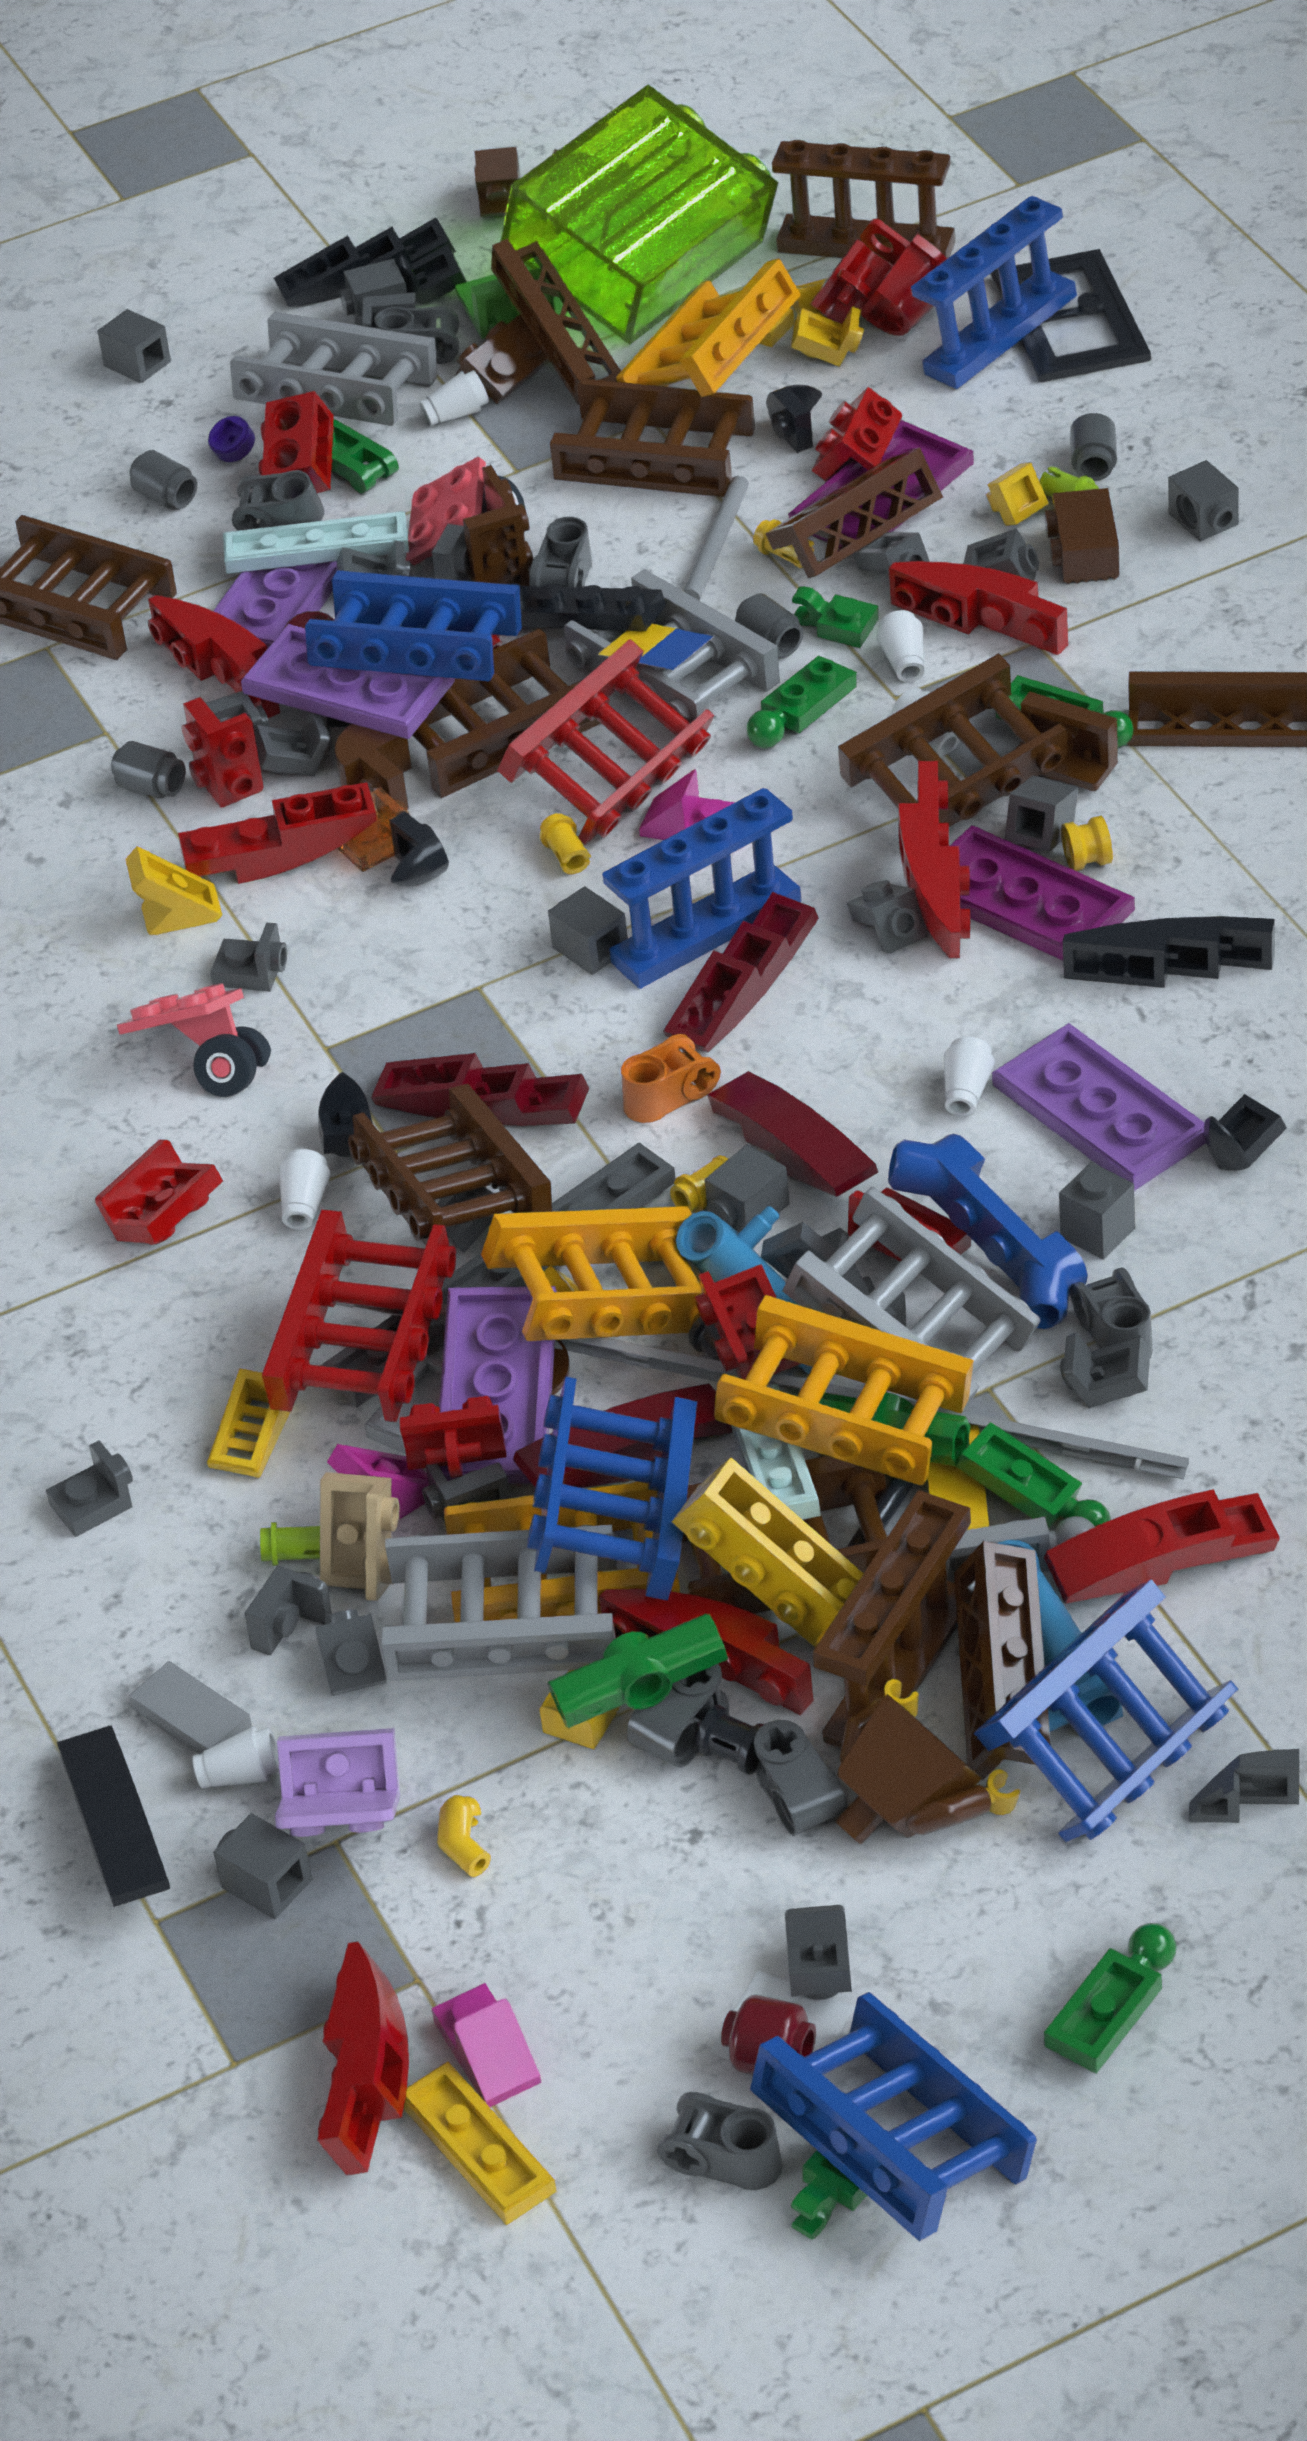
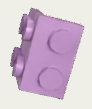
(337, 1781)

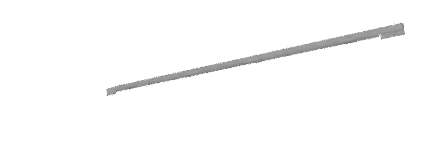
(711, 1370)

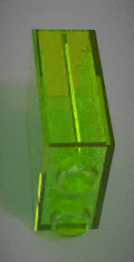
(641, 211)

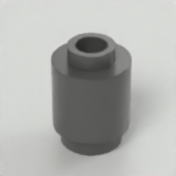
(1093, 446)
(163, 479)
(771, 622)
(148, 770)

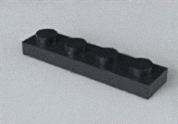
(590, 607)

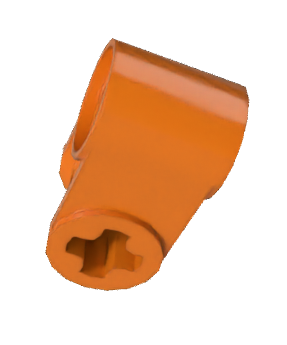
(662, 1079)

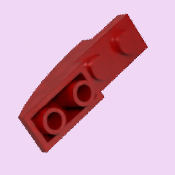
(974, 596)
(207, 643)
(295, 835)
(932, 864)
(1158, 1541)
(748, 1639)
(372, 2065)

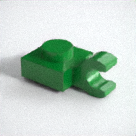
(839, 621)
(824, 2190)

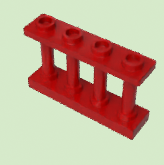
(590, 700)
(319, 1287)

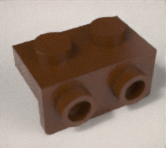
(504, 359)
(1090, 739)

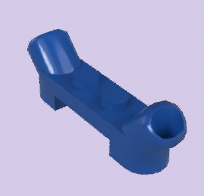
(950, 1177)

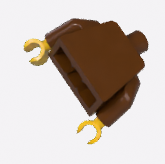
(909, 1774)

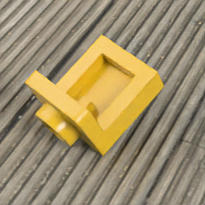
(826, 338)

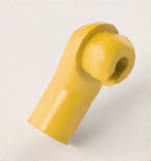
(454, 1834)

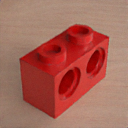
(298, 437)

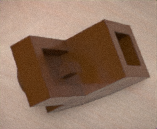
(494, 176)
(375, 759)

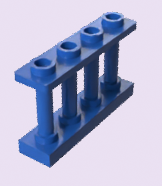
(1012, 317)
(414, 625)
(715, 918)
(666, 1475)
(1057, 1689)
(877, 2157)

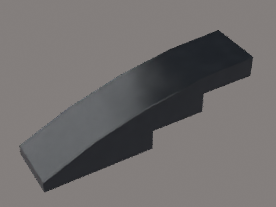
(322, 274)
(1184, 946)
(113, 1816)

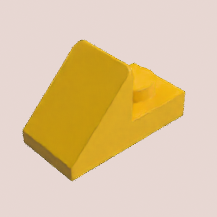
(171, 894)

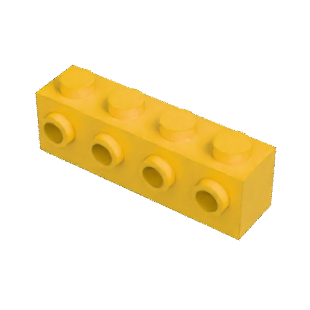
(768, 1549)

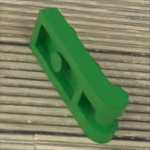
(353, 449)

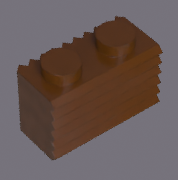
(1084, 534)

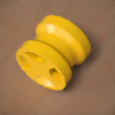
(1086, 843)

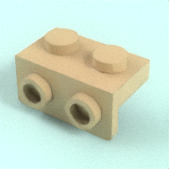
(353, 1531)

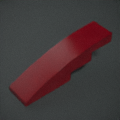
(744, 972)
(507, 1090)
(794, 1133)
(645, 1408)

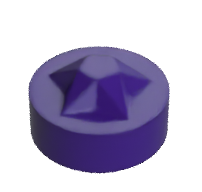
(231, 439)

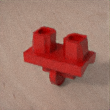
(850, 282)
(453, 1435)

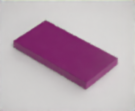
(944, 458)
(1033, 895)

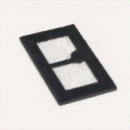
(1090, 330)

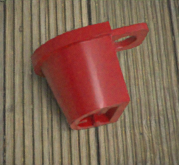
(892, 303)

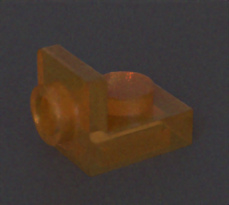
(375, 842)

